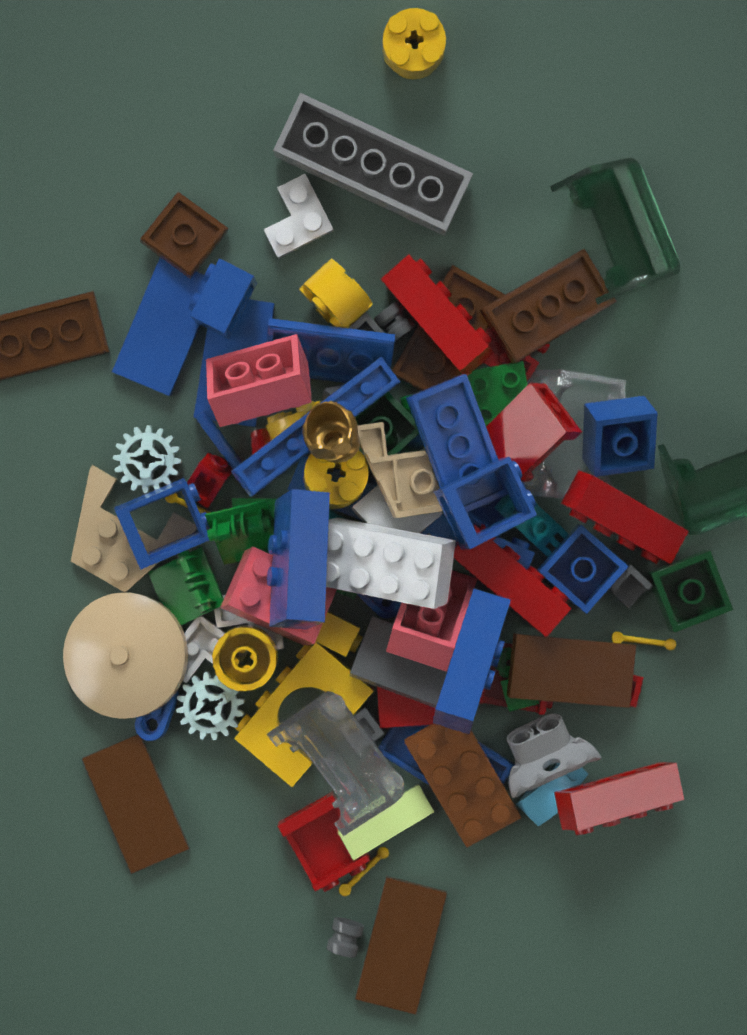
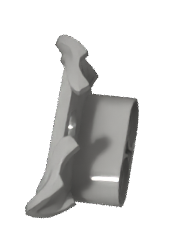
(543, 744)

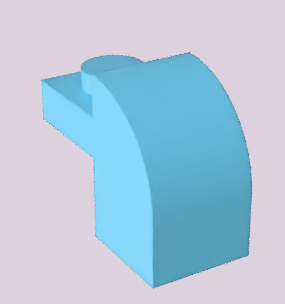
(541, 802)

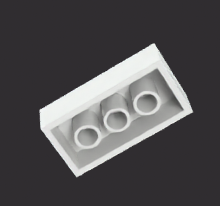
(389, 563)

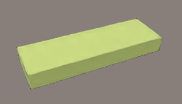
(404, 813)

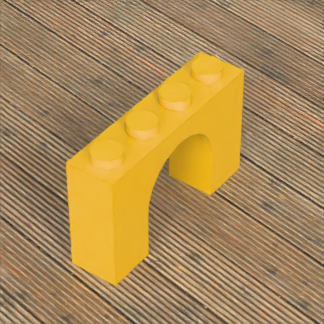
(315, 669)

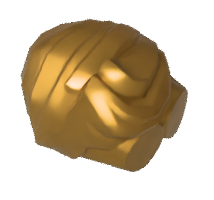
(331, 432)

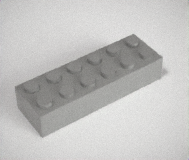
(372, 164)

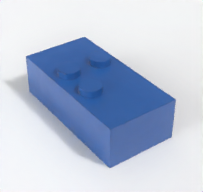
(299, 559)
(470, 664)

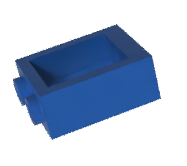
(191, 497)
(458, 517)

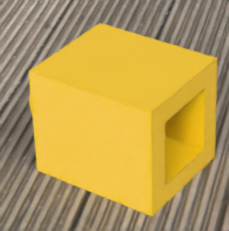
(339, 634)

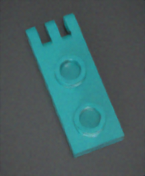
(538, 530)

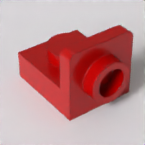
(210, 477)

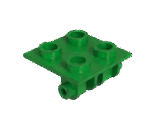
(497, 387)
(240, 529)
(187, 586)

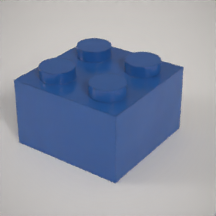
(222, 298)
(619, 436)
(582, 568)

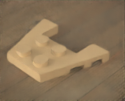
(403, 478)
(102, 544)

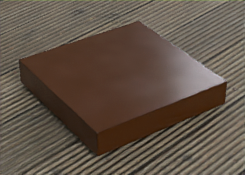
(184, 235)

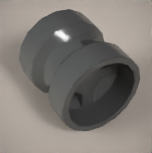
(401, 326)
(344, 938)

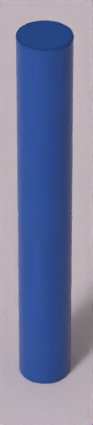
(218, 439)

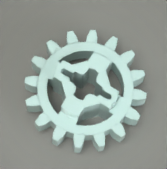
(147, 444)
(218, 718)

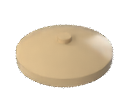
(125, 655)

